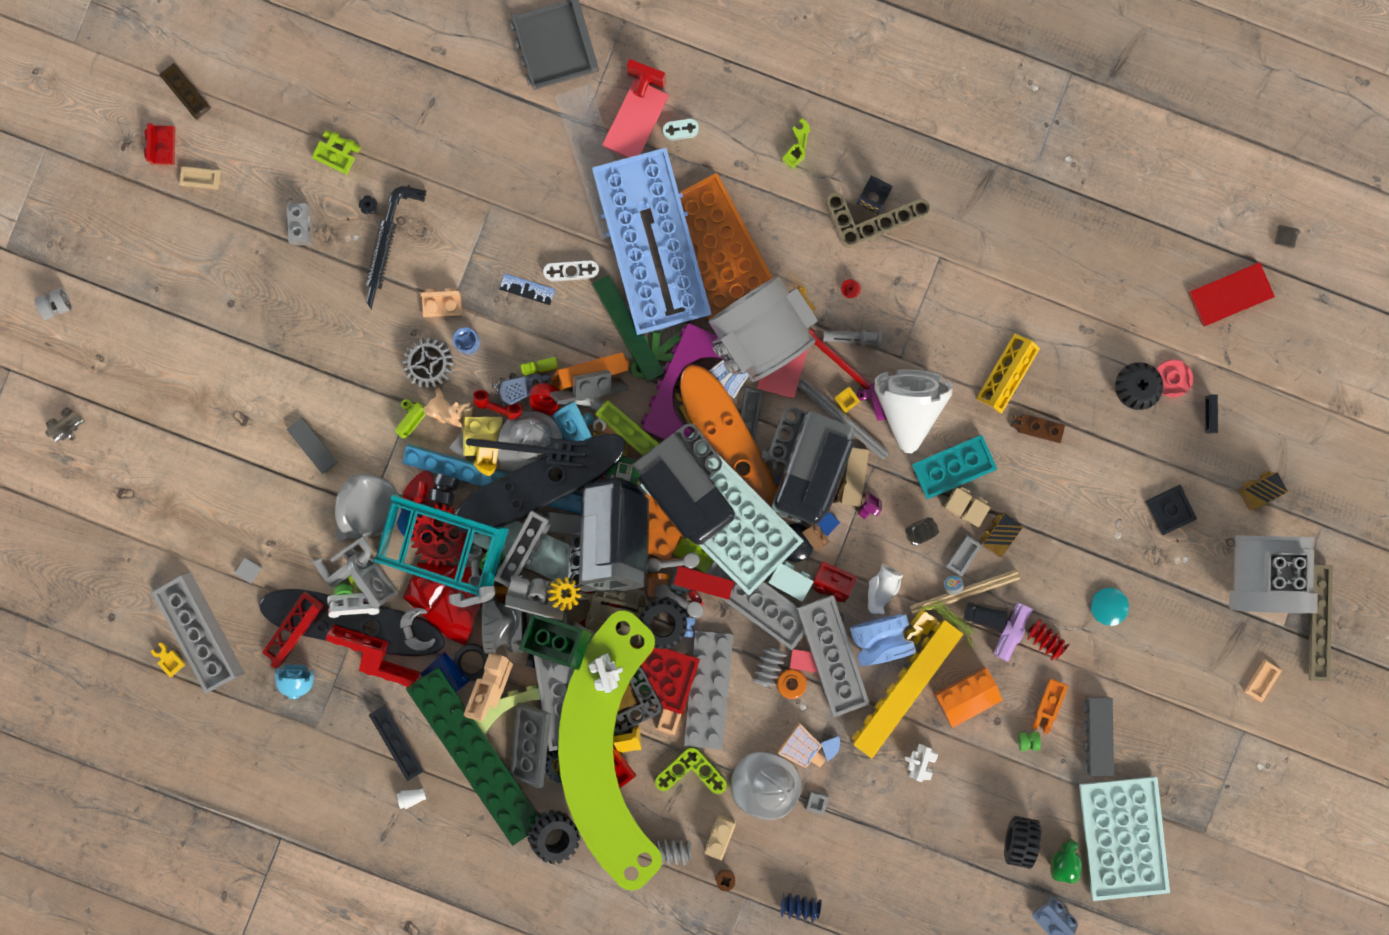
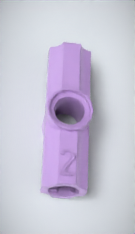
(1012, 631)

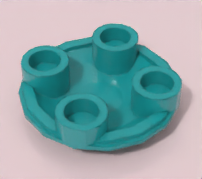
(1109, 606)

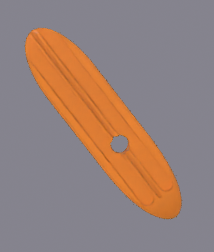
(723, 427)

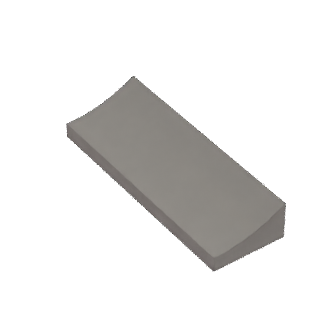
(198, 632)

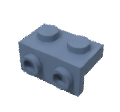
(1055, 918)

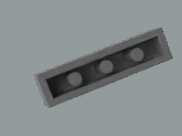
(1099, 736)

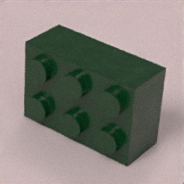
(555, 641)

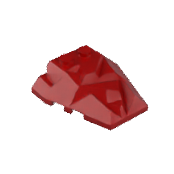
(432, 596)

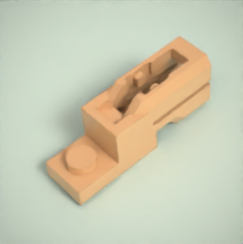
(489, 689)

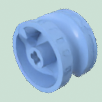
(882, 640)

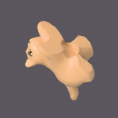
(442, 411)

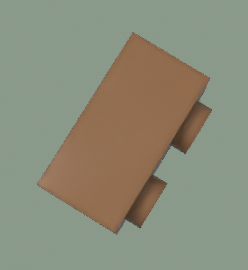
(816, 537)

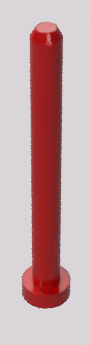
(839, 361)

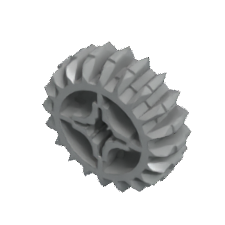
(436, 361)

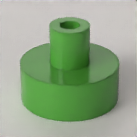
(343, 588)

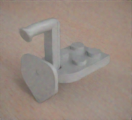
(364, 572)

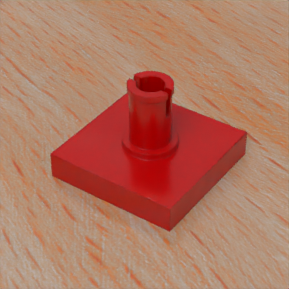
(645, 75)

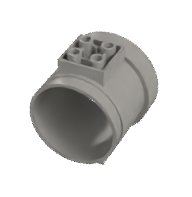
(763, 330)
(1273, 575)

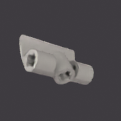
(533, 598)

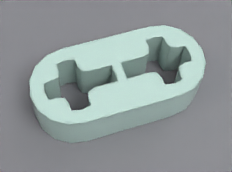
(680, 124)

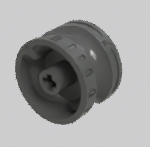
(502, 626)

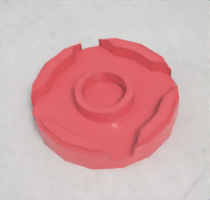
(1176, 378)

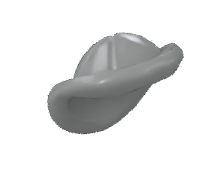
(528, 429)
(364, 505)
(766, 785)

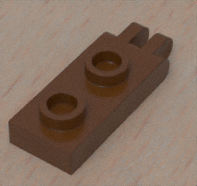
(1039, 428)

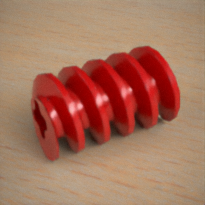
(1047, 640)

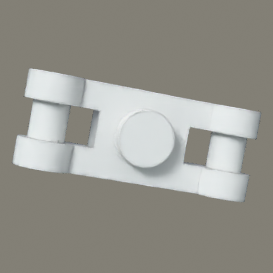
(351, 605)

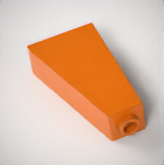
(616, 364)

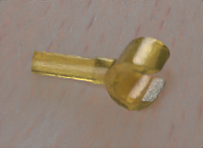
(803, 291)

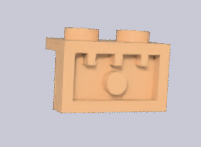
(441, 303)

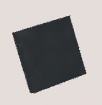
(1170, 510)

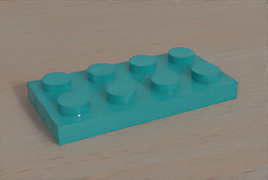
(954, 467)

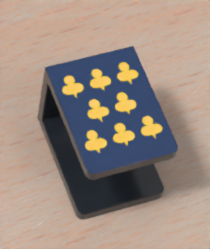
(879, 187)

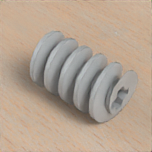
(769, 667)
(675, 852)

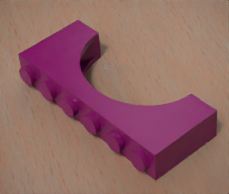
(663, 417)

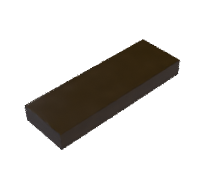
(185, 91)

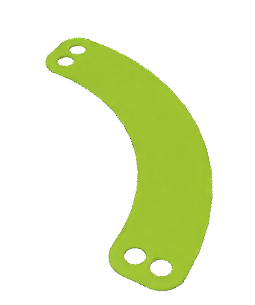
(588, 757)

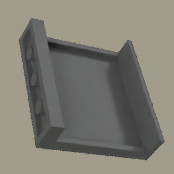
(554, 44)

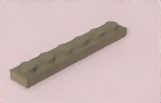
(1321, 626)

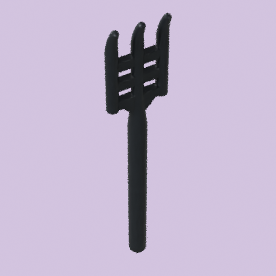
(548, 450)

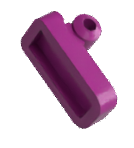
(868, 394)
(870, 504)

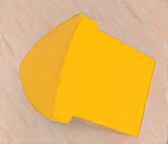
(486, 460)
(628, 742)

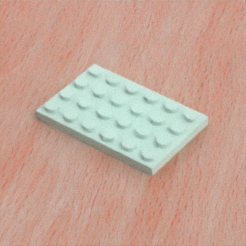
(1124, 838)

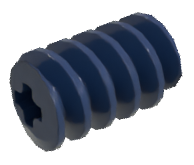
(799, 908)

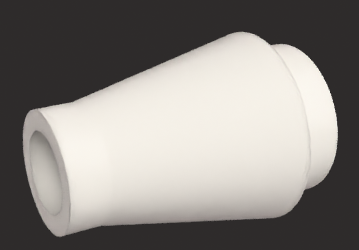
(410, 797)

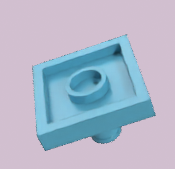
(572, 423)

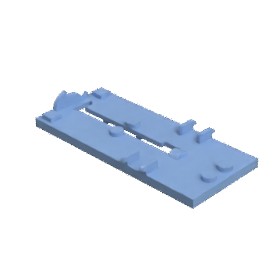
(626, 190)

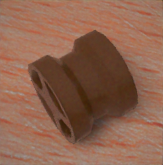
(724, 876)

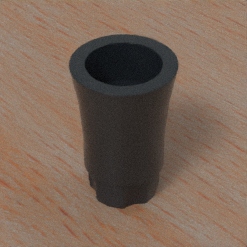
(986, 616)

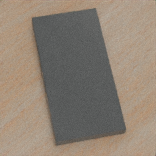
(530, 744)

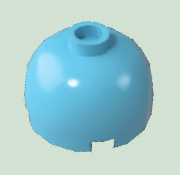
(294, 680)

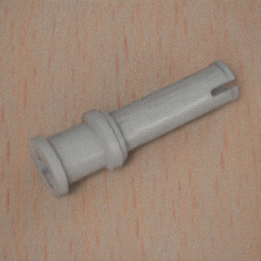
(862, 337)

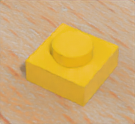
(846, 399)

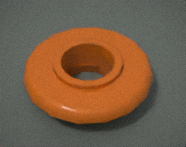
(791, 693)

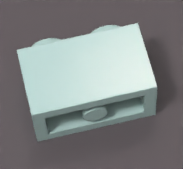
(791, 581)

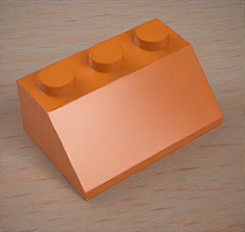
(968, 696)

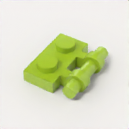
(334, 158)

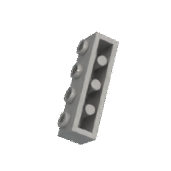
(521, 550)

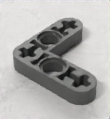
(642, 706)

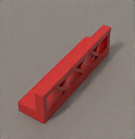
(295, 634)

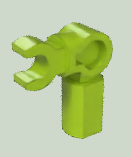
(542, 366)

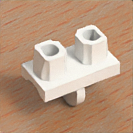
(607, 671)
(919, 761)

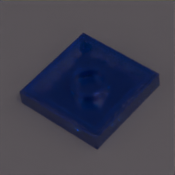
(450, 669)

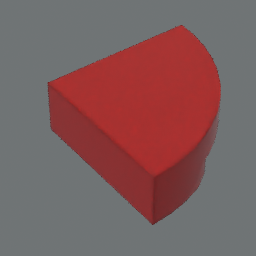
(695, 597)

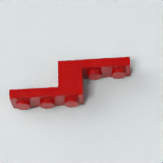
(373, 656)

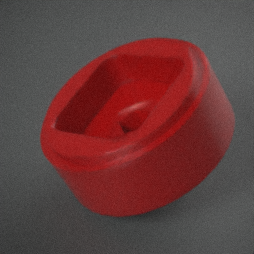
(850, 288)

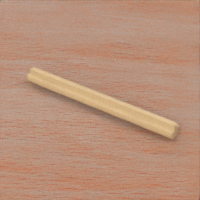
(967, 591)

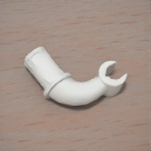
(595, 403)

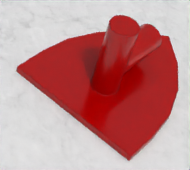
(419, 489)

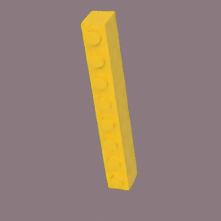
(907, 688)

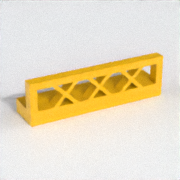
(1012, 374)

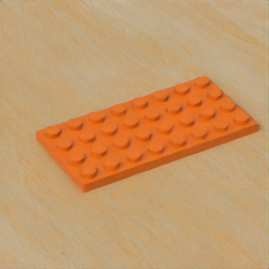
(722, 244)

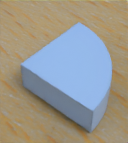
(831, 747)

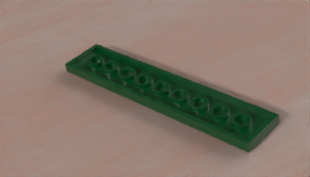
(474, 754)

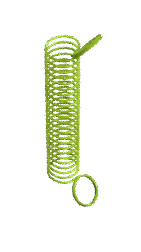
(948, 619)

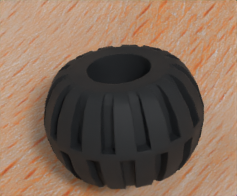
(1134, 396)

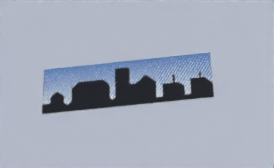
(527, 289)

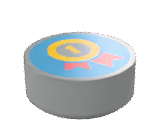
(953, 585)

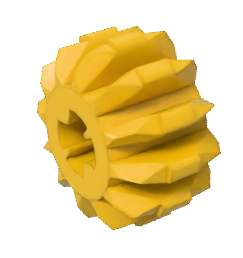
(561, 586)

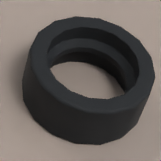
(471, 647)

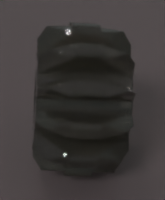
(922, 531)

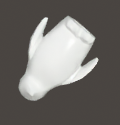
(883, 588)

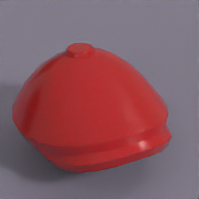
(541, 400)

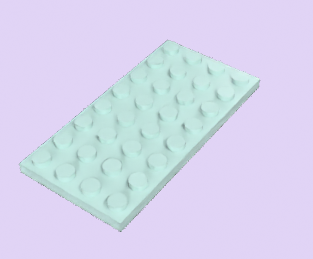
(755, 538)

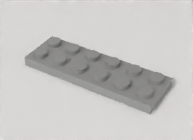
(766, 609)
(832, 655)
(709, 690)

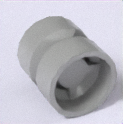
(54, 303)

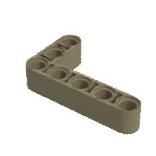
(874, 223)

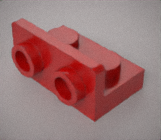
(160, 144)
(833, 582)

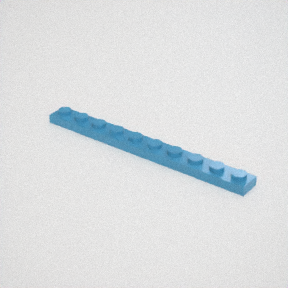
(466, 471)

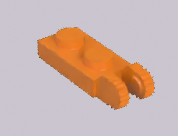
(1050, 704)

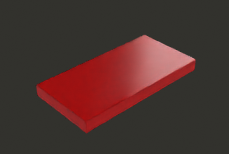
(1231, 294)

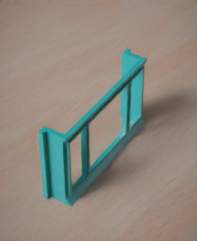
(493, 557)

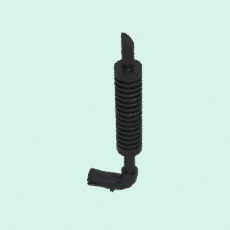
(385, 237)

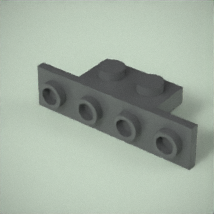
(588, 386)

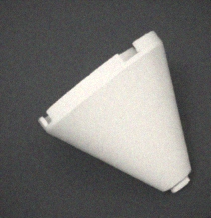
(912, 404)

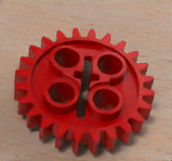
(429, 548)

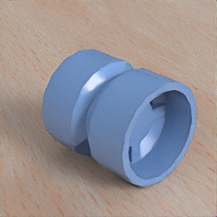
(466, 341)

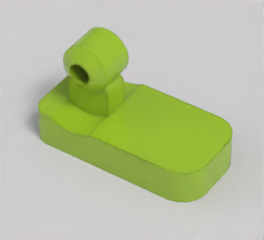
(411, 420)

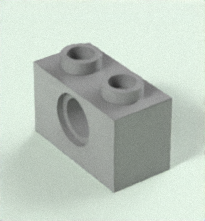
(299, 224)

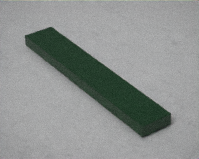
(625, 326)

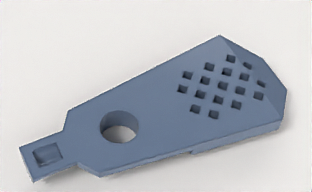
(522, 383)

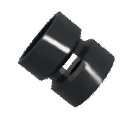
(444, 496)

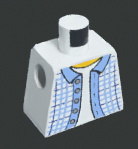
(731, 382)

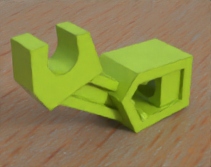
(801, 135)

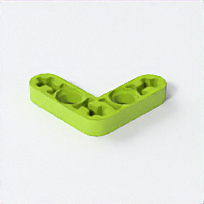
(695, 766)

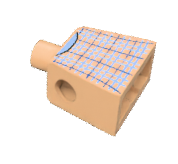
(802, 747)

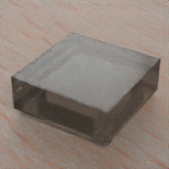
(1286, 236)

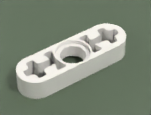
(557, 277)

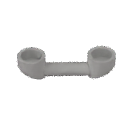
(474, 559)
(690, 560)
(485, 595)
(694, 609)

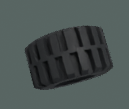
(675, 612)
(543, 827)
(1022, 842)

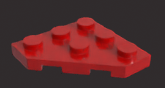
(671, 676)

